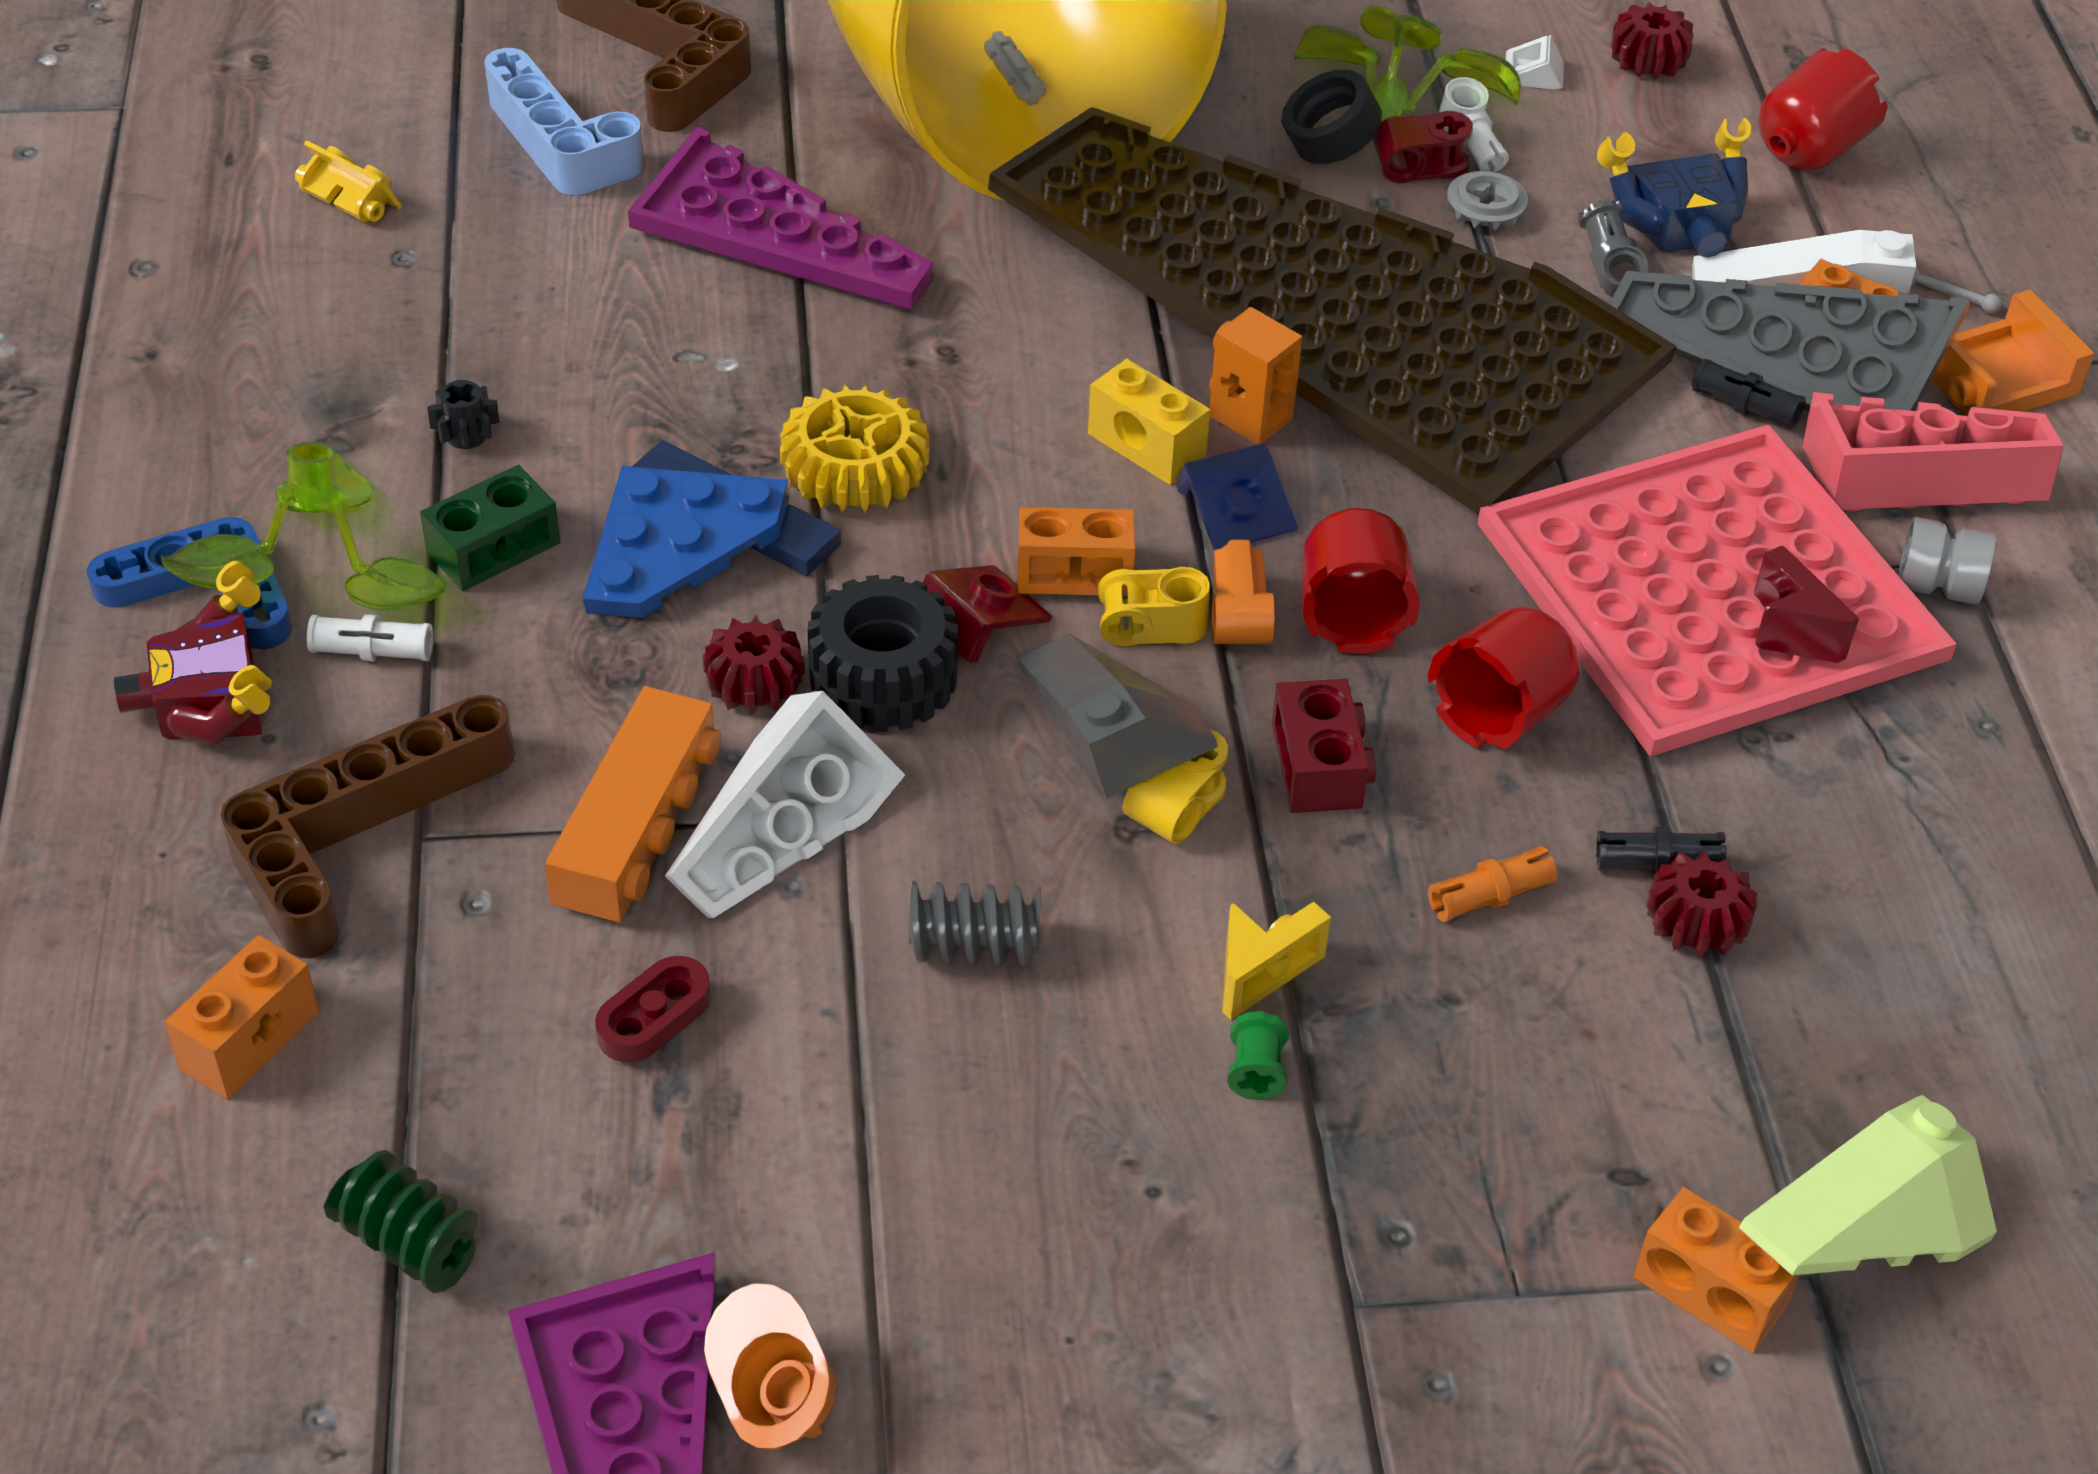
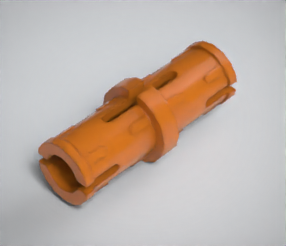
(1492, 883)

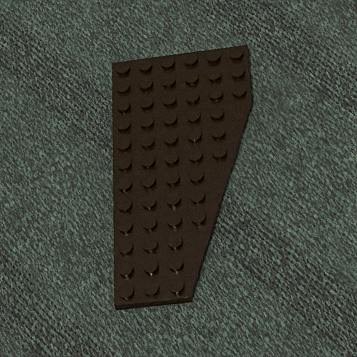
(1406, 338)

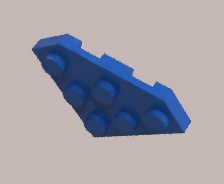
(677, 532)

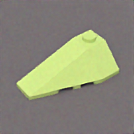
(1886, 1193)

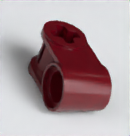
(1421, 148)

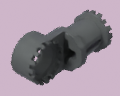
(1610, 242)

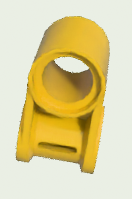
(1159, 606)
(1181, 796)

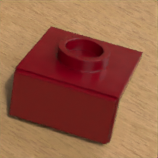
(982, 602)

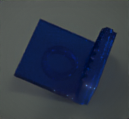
(1238, 495)

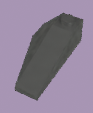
(1114, 716)

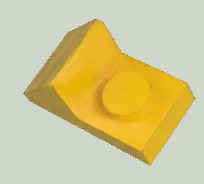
(1265, 961)

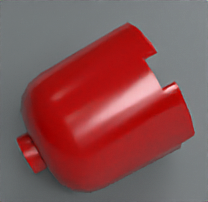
(1821, 110)
(1358, 581)
(1504, 676)

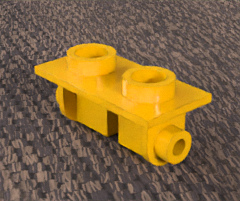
(362, 189)

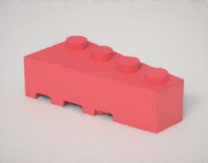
(1929, 455)

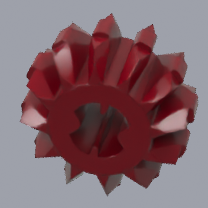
(1652, 40)
(753, 664)
(1701, 904)

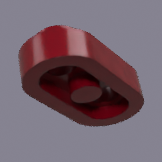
(649, 1012)

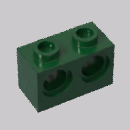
(490, 527)

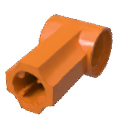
(1240, 601)

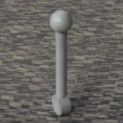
(1990, 303)

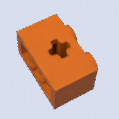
(1254, 375)
(242, 1016)

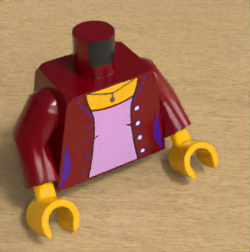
(204, 670)

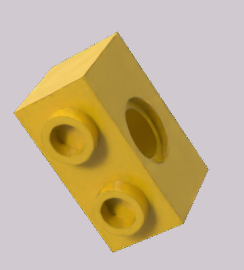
(1147, 420)

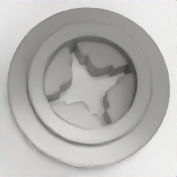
(1470, 190)

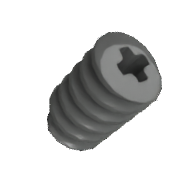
(974, 924)

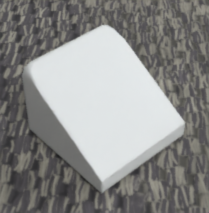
(1538, 64)

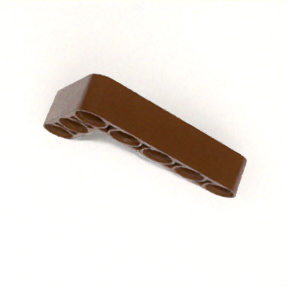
(700, 49)
(348, 792)

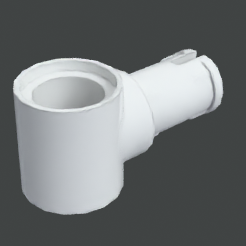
(1471, 98)

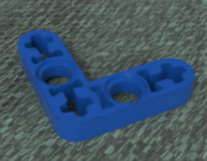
(139, 586)

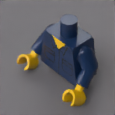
(1682, 199)

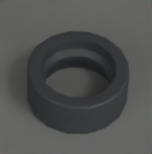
(1342, 136)

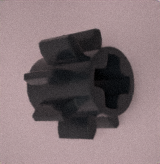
(463, 414)

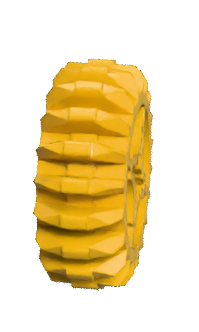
(854, 448)

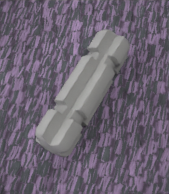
(1014, 68)

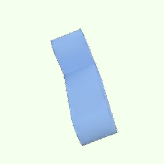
(569, 151)

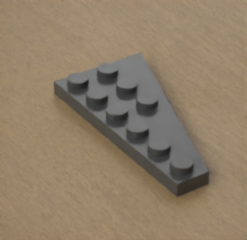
(1801, 334)

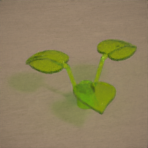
(1391, 91)
(314, 483)

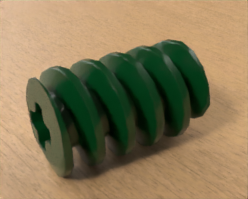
(405, 1220)

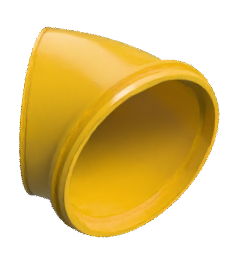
(1110, 55)

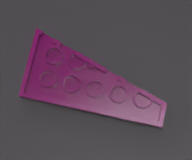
(761, 217)
(622, 1371)

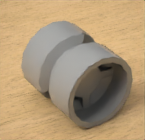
(1947, 561)

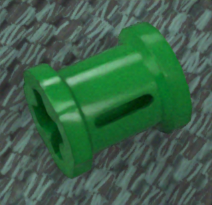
(1258, 1055)

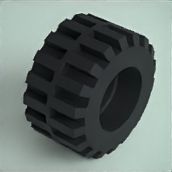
(884, 651)

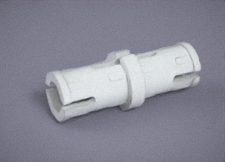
(369, 637)

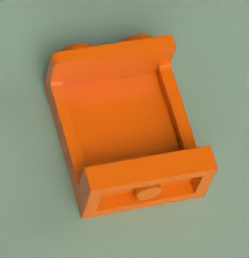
(2015, 361)

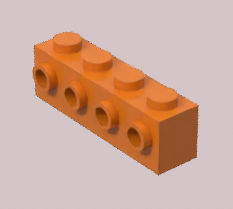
(632, 805)

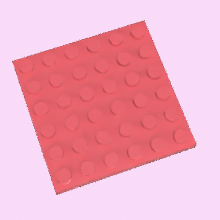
(1660, 581)

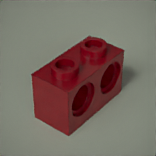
(1321, 745)

